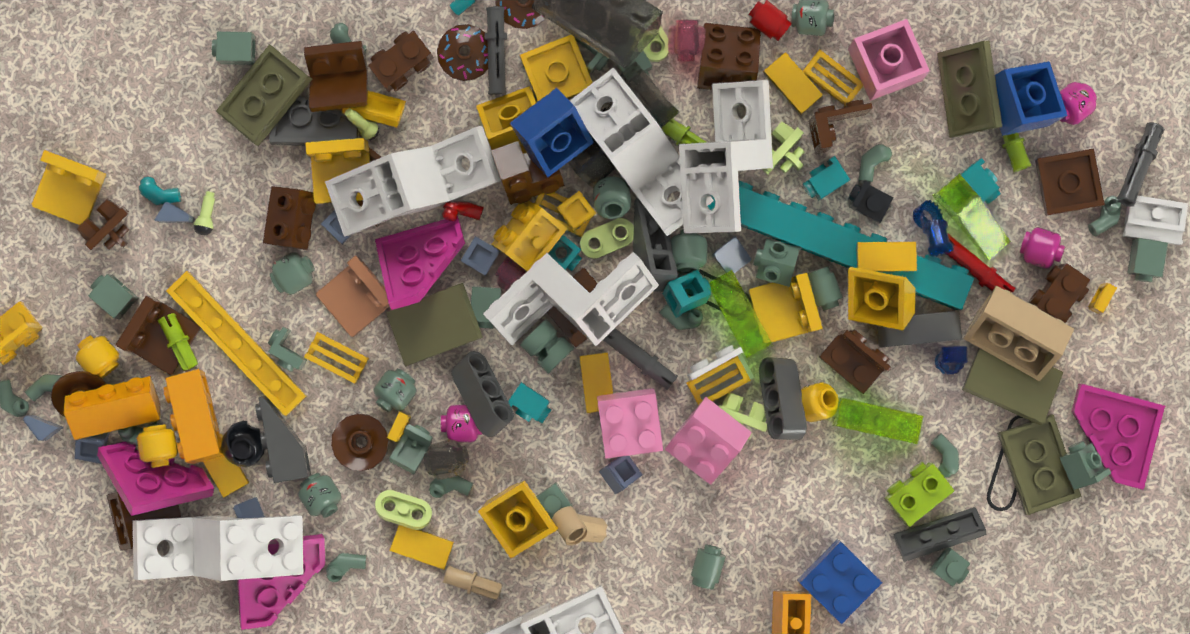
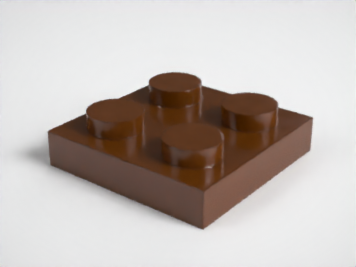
(1069, 182)

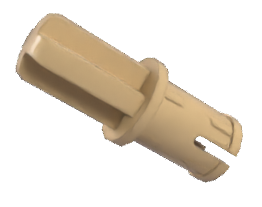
(472, 583)

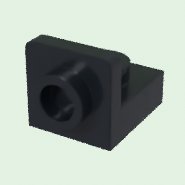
(869, 201)

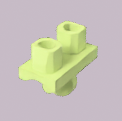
(788, 138)
(756, 417)

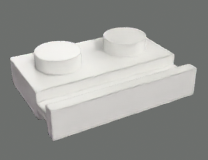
(1156, 220)

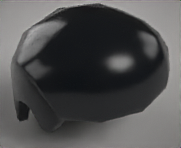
(242, 444)

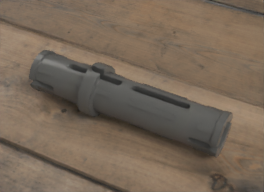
(496, 46)
(1144, 154)
(640, 358)

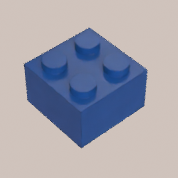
(1028, 98)
(552, 132)
(839, 581)

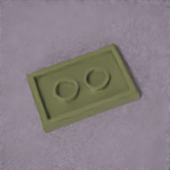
(969, 89)
(264, 95)
(434, 324)
(1011, 388)
(1036, 466)

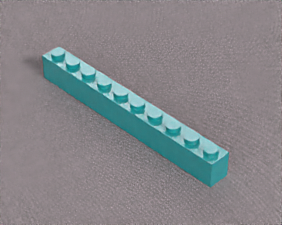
(839, 244)

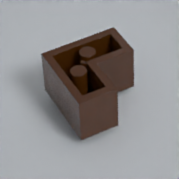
(522, 176)

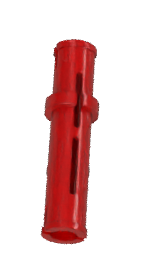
(977, 268)

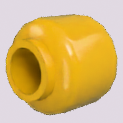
(97, 356)
(819, 401)
(157, 445)

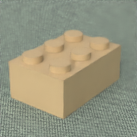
(1018, 333)

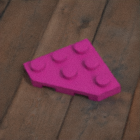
(416, 259)
(1120, 431)
(148, 487)
(264, 598)

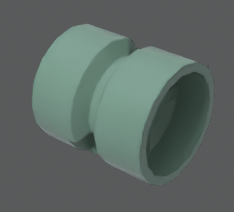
(547, 346)

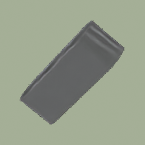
(923, 329)
(482, 394)
(782, 398)

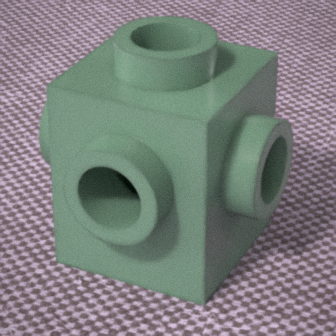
(776, 262)

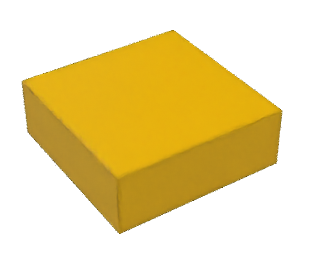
(576, 210)
(1102, 298)
(398, 427)

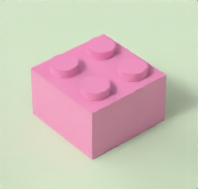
(888, 59)
(630, 423)
(708, 441)

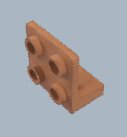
(354, 296)

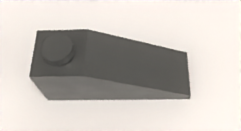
(653, 247)

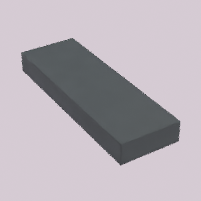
(940, 534)

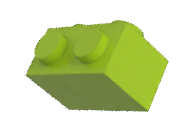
(918, 493)

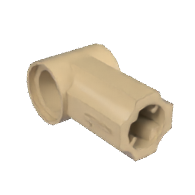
(578, 528)

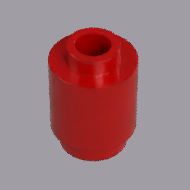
(769, 20)

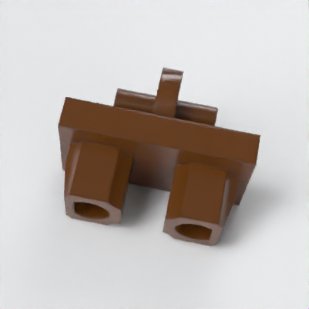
(114, 216)

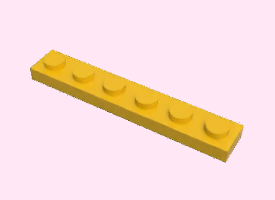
(236, 343)

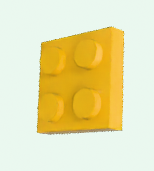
(556, 66)

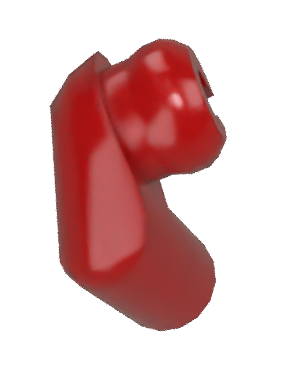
(464, 208)

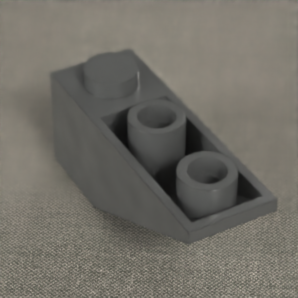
(286, 451)

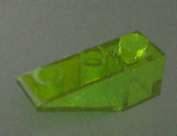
(972, 216)
(740, 315)
(878, 420)

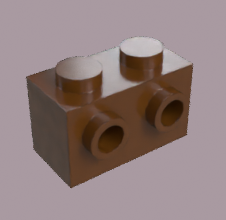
(400, 61)
(289, 218)
(1061, 291)

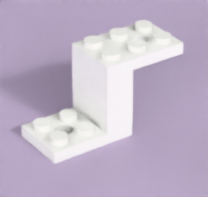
(634, 146)
(714, 166)
(412, 181)
(551, 285)
(218, 547)
(566, 617)

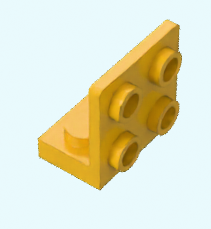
(334, 159)
(67, 188)
(528, 234)
(786, 309)
(17, 329)

